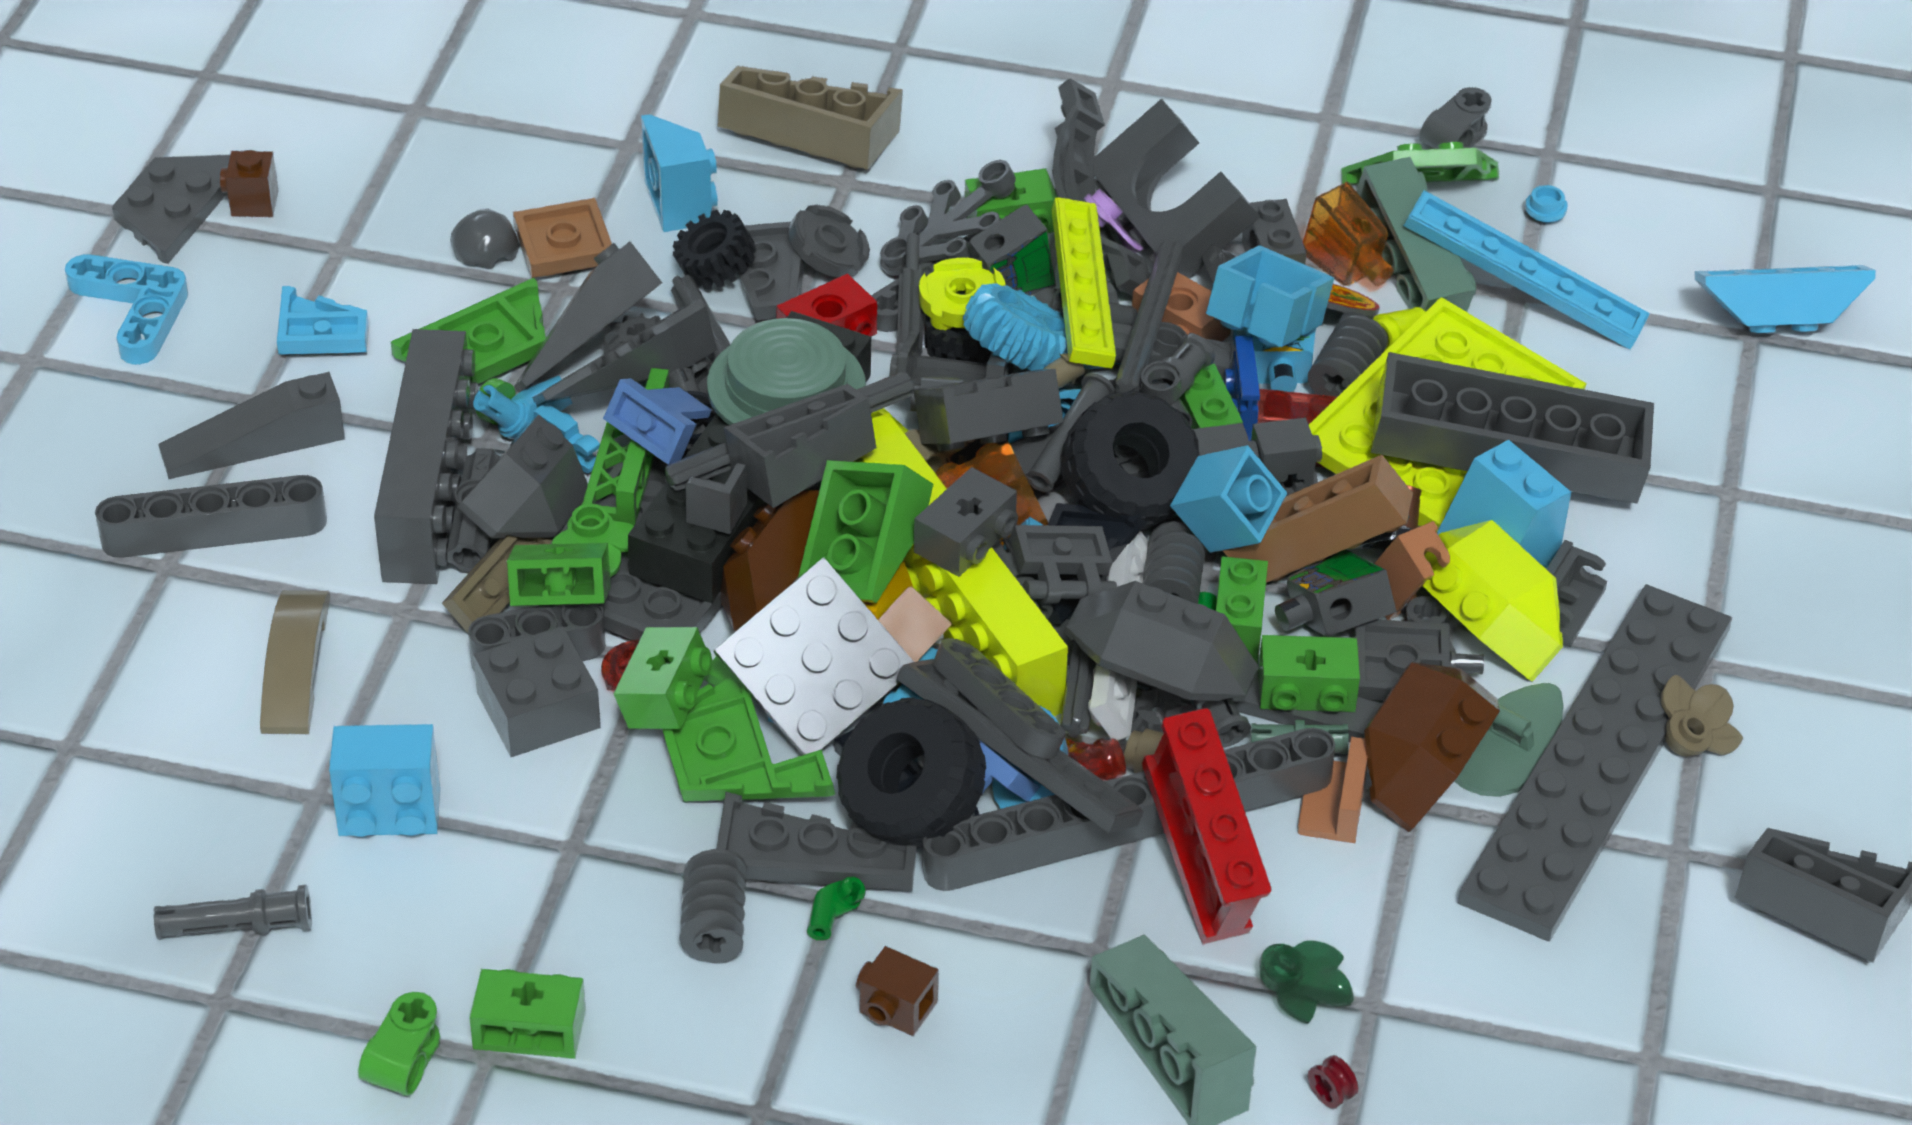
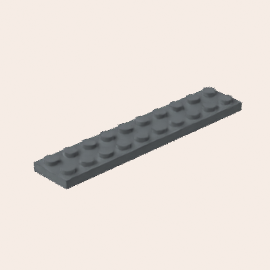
(1592, 765)

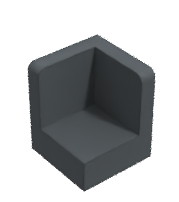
(717, 504)

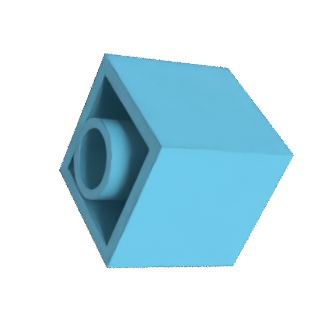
(1229, 499)

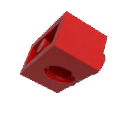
(838, 303)

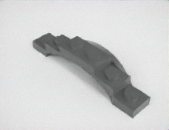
(1075, 176)

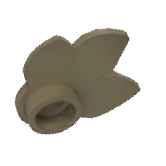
(1698, 718)

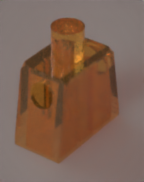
(1346, 238)

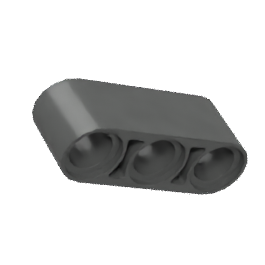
(581, 621)

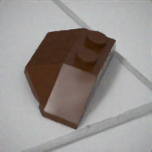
(766, 557)
(1424, 738)

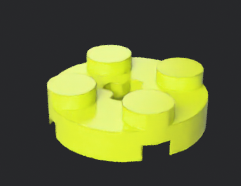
(939, 290)

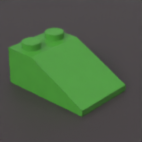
(865, 522)

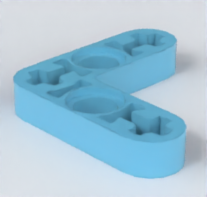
(155, 290)

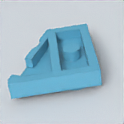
(319, 326)

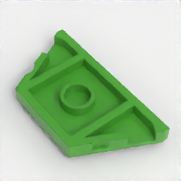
(1443, 164)
(500, 329)

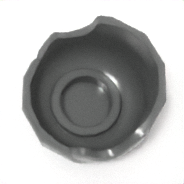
(484, 238)

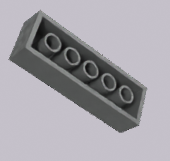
(1458, 412)
(425, 457)

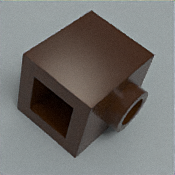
(250, 183)
(897, 990)

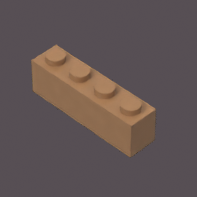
(1331, 518)

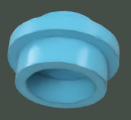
(1546, 204)

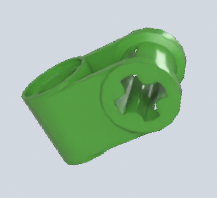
(402, 1045)

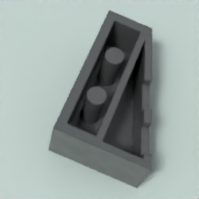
(988, 409)
(792, 443)
(1826, 891)

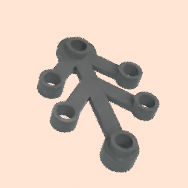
(996, 181)

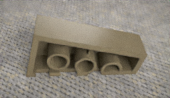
(810, 115)

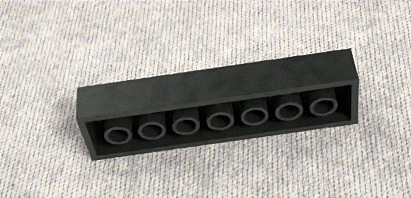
(691, 556)

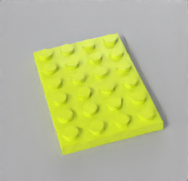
(1440, 335)

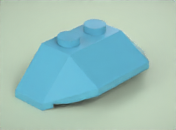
(1786, 295)

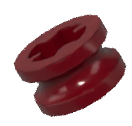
(1333, 1081)

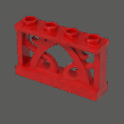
(1206, 826)

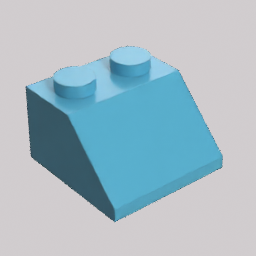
(677, 172)

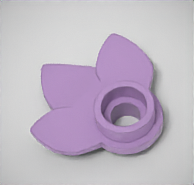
(1108, 213)

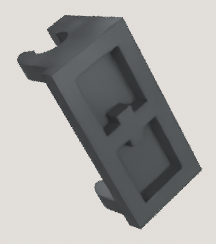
(1576, 588)

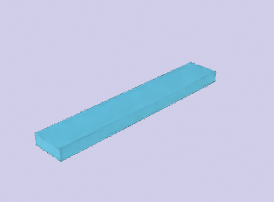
(1527, 269)

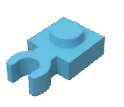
(583, 445)

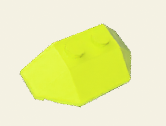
(1499, 595)

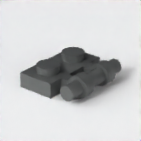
(1062, 550)

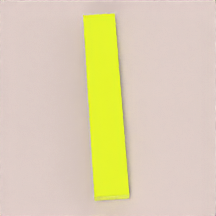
(1083, 283)

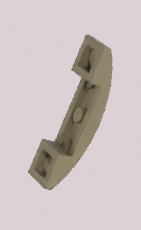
(291, 661)

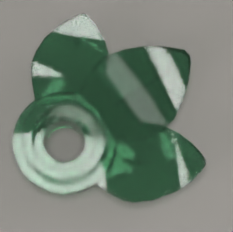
(1305, 977)

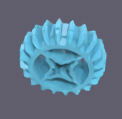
(1015, 326)

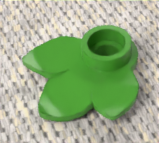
(594, 525)

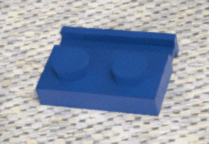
(1243, 382)

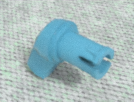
(515, 413)

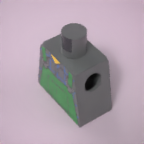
(1018, 250)
(1336, 595)

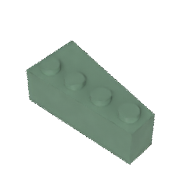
(1421, 266)
(1176, 1031)

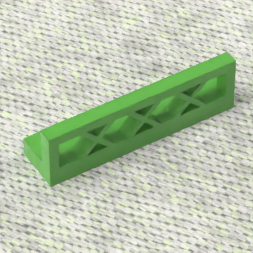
(637, 465)

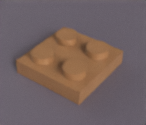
(561, 236)

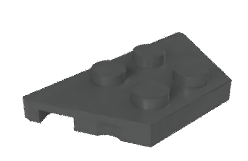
(171, 201)

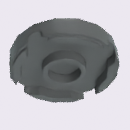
(828, 241)

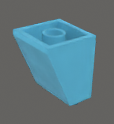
(1517, 496)

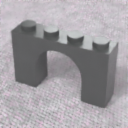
(1135, 164)

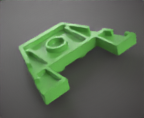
(726, 752)

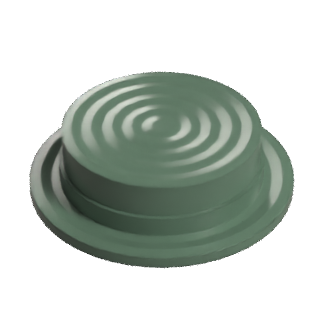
(777, 366)

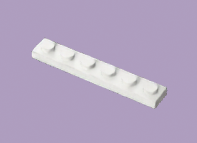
(1113, 692)

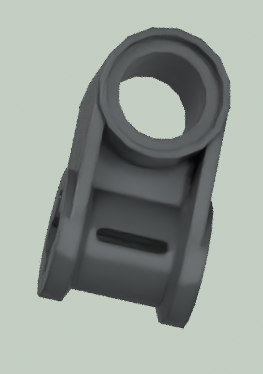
(1458, 119)

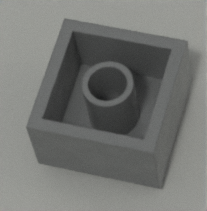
(537, 691)

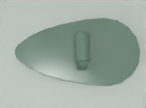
(1514, 741)

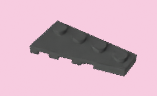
(810, 850)

